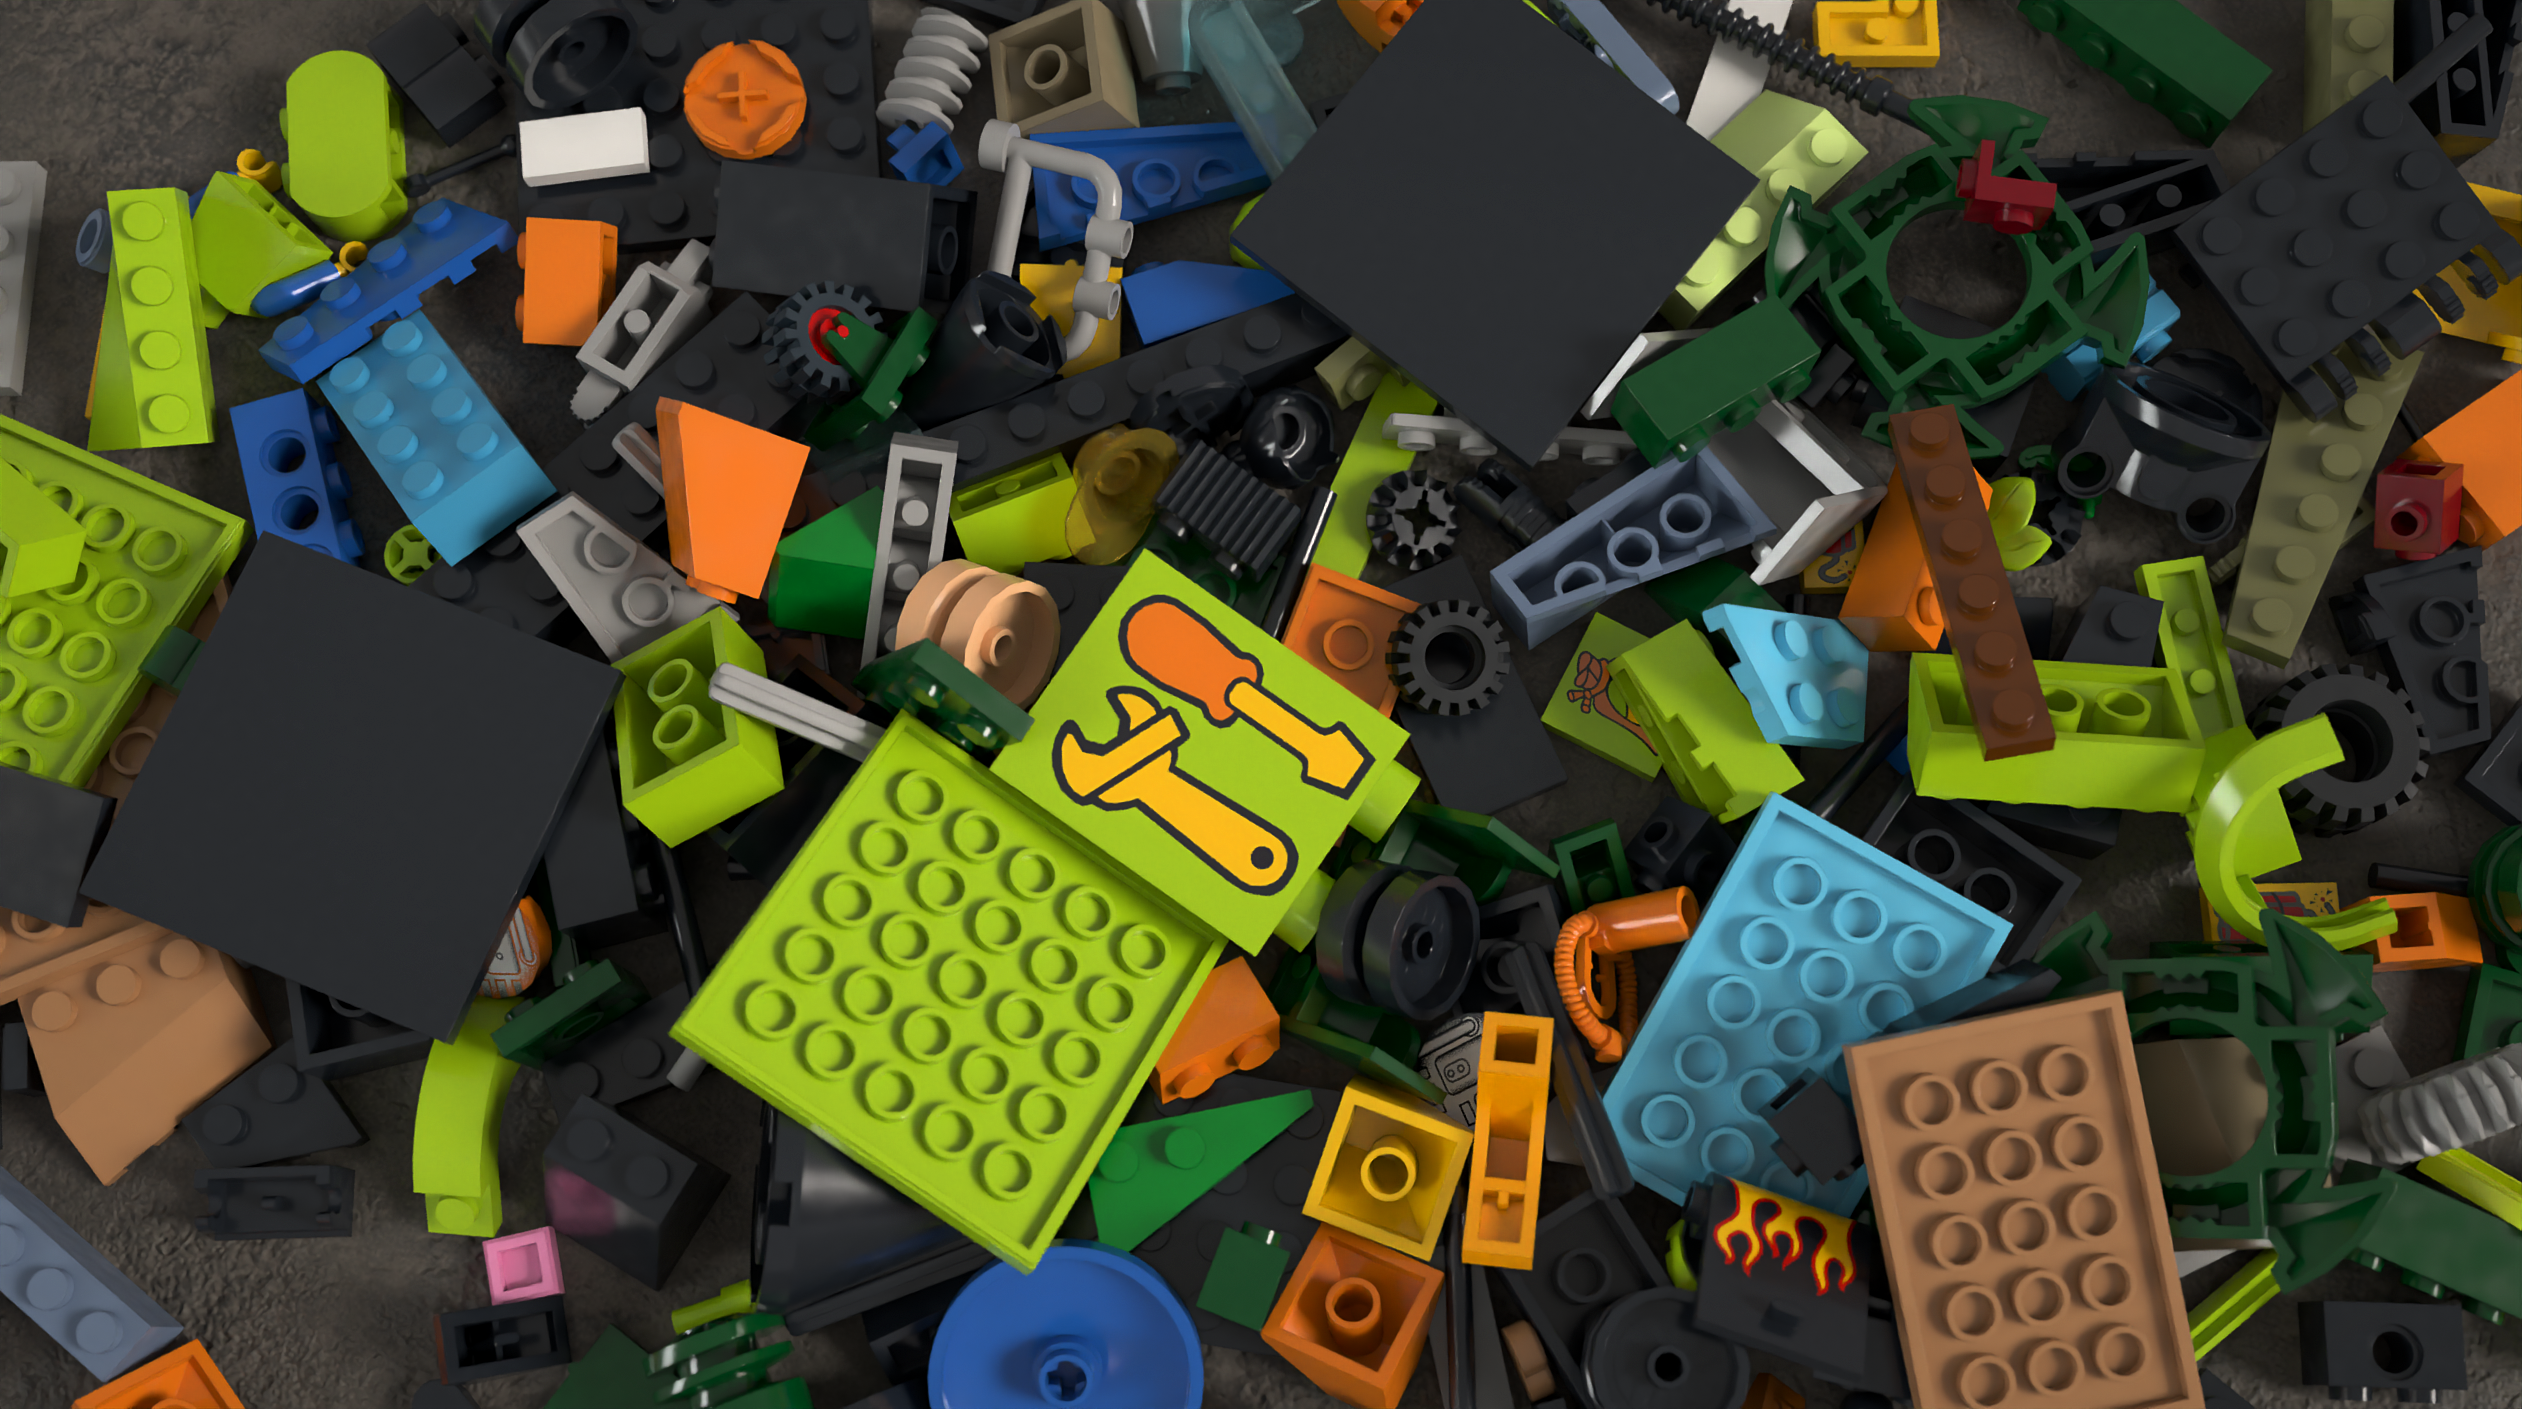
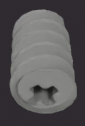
(932, 72)

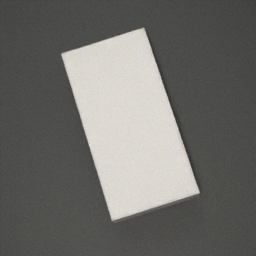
(584, 147)

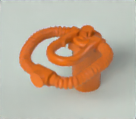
(1612, 932)

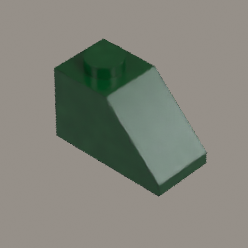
(1704, 586)

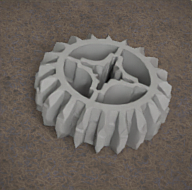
(2446, 1107)

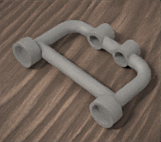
(1105, 237)

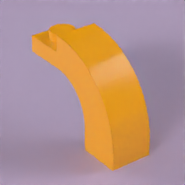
(1508, 1140)

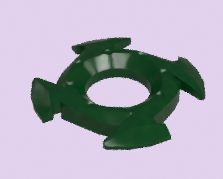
(1920, 370)
(2291, 1032)

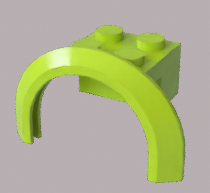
(2245, 831)

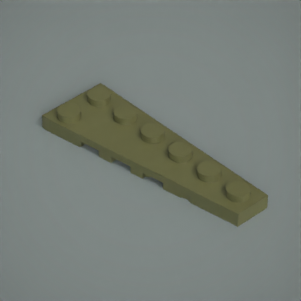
(2306, 504)

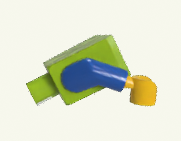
(254, 250)

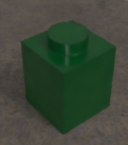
(1244, 1275)

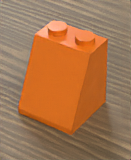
(724, 497)

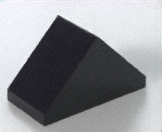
(501, 1341)

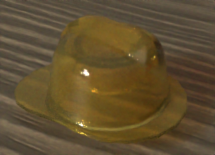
(1115, 488)

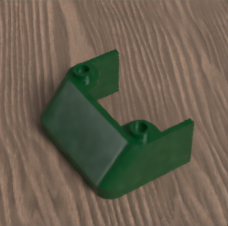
(1370, 1038)

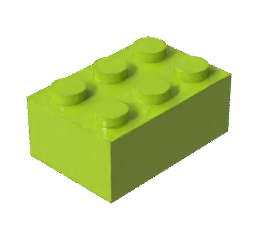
(679, 750)

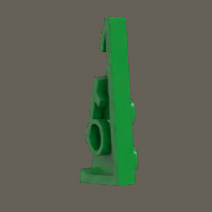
(1170, 1162)

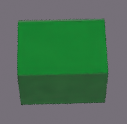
(827, 569)

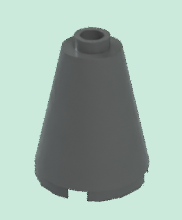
(1162, 44)

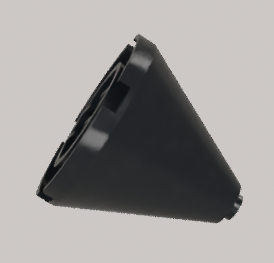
(825, 1220)

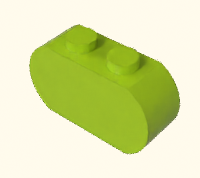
(345, 146)

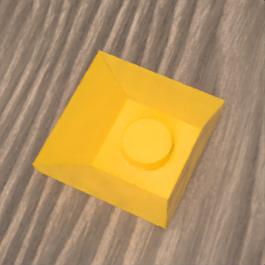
(1389, 1167)

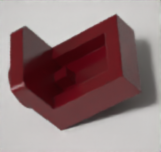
(2007, 203)

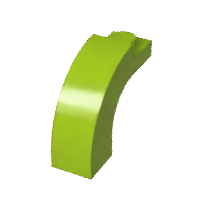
(461, 1124)

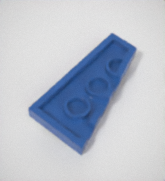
(1158, 171)
(385, 286)

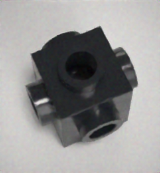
(1679, 849)

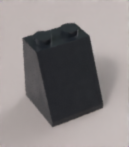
(626, 1189)

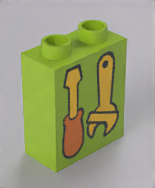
(1208, 757)

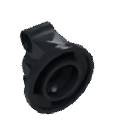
(2162, 447)

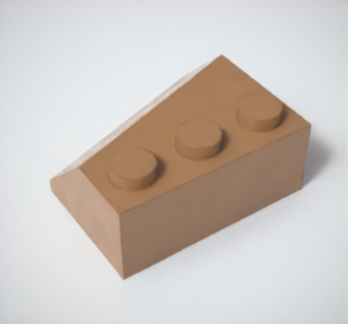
(143, 1044)

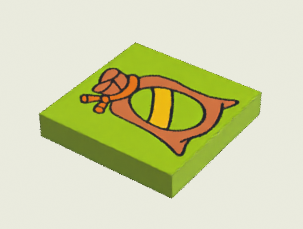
(1592, 709)

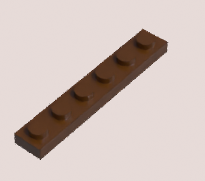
(1971, 584)

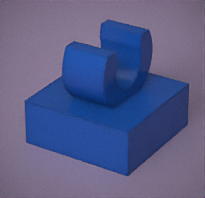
(924, 156)

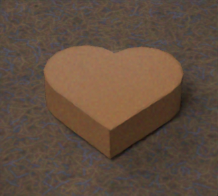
(1528, 1359)

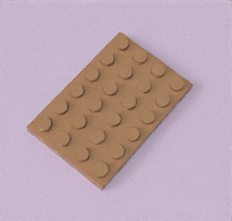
(2024, 1212)

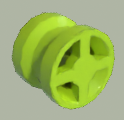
(407, 553)

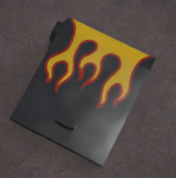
(1780, 1275)

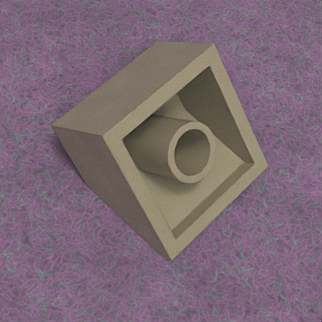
(1065, 71)

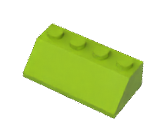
(2118, 729)

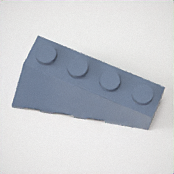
(1630, 536)

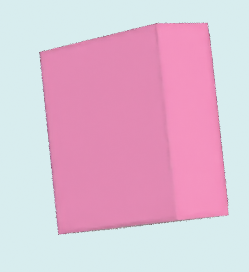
(523, 1266)

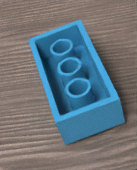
(435, 438)

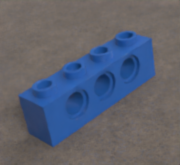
(267, 440)

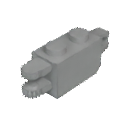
(643, 329)

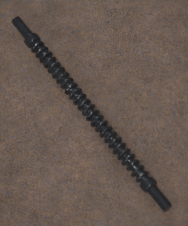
(1874, 94)

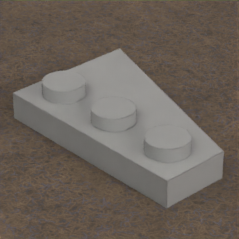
(611, 577)

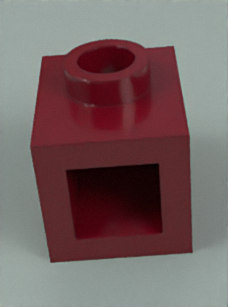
(2418, 508)

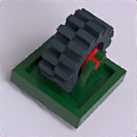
(839, 358)

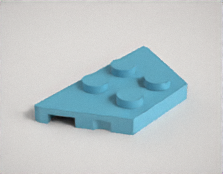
(1798, 674)

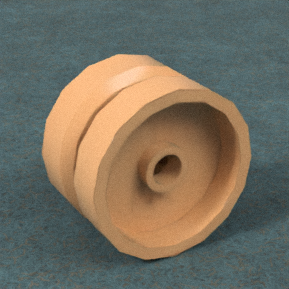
(988, 623)

